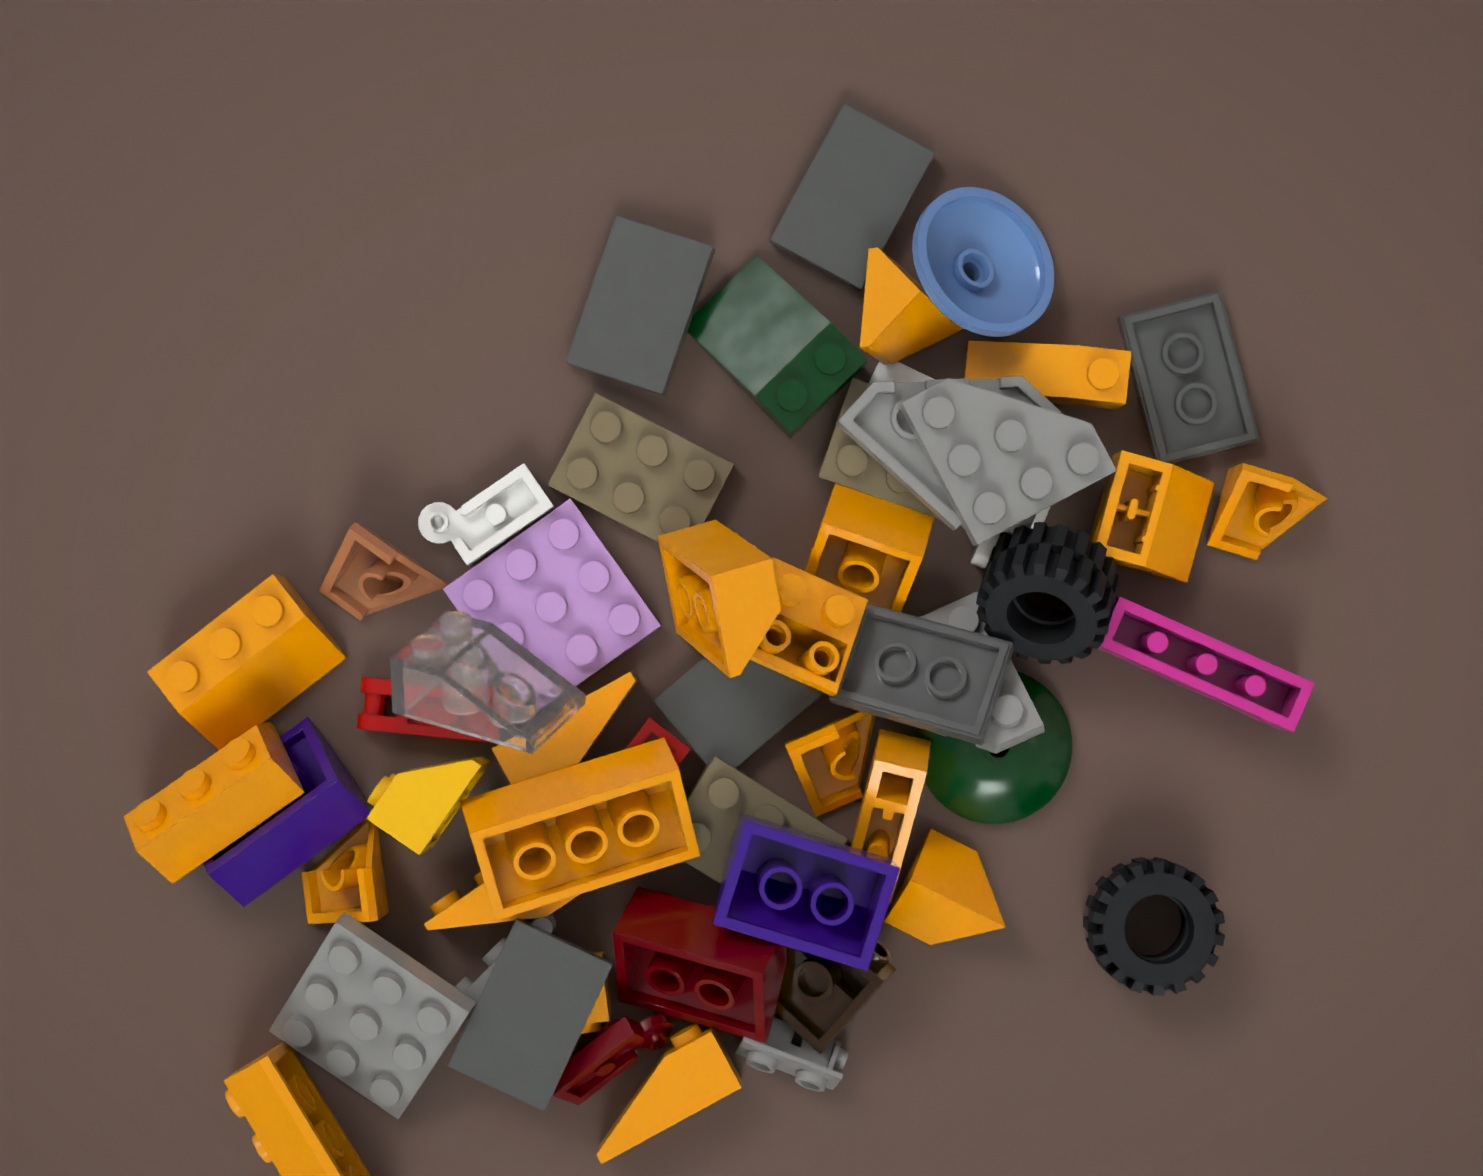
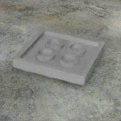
(371, 1015)

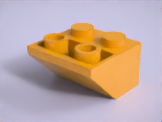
(1152, 515)
(812, 630)

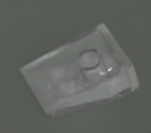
(480, 684)

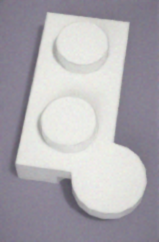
(487, 517)

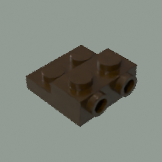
(825, 995)

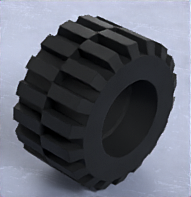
(1078, 585)
(1188, 953)

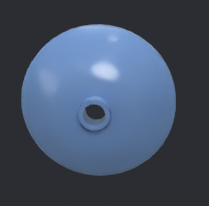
(999, 251)

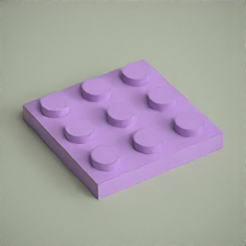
(558, 596)

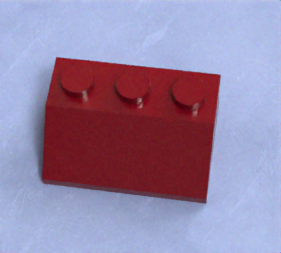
(694, 970)

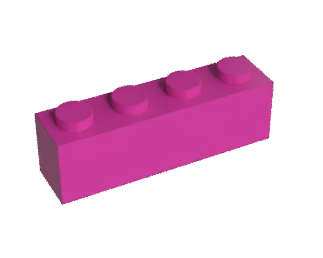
(1206, 665)

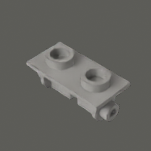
(811, 1069)

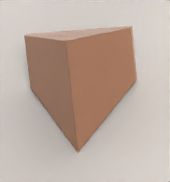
(374, 574)

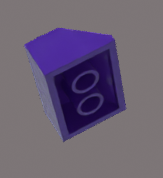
(298, 830)
(804, 892)

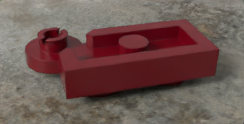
(610, 1055)

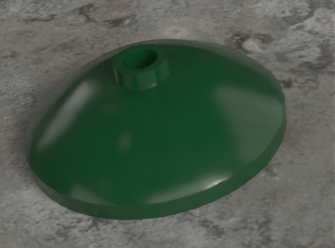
(1004, 786)

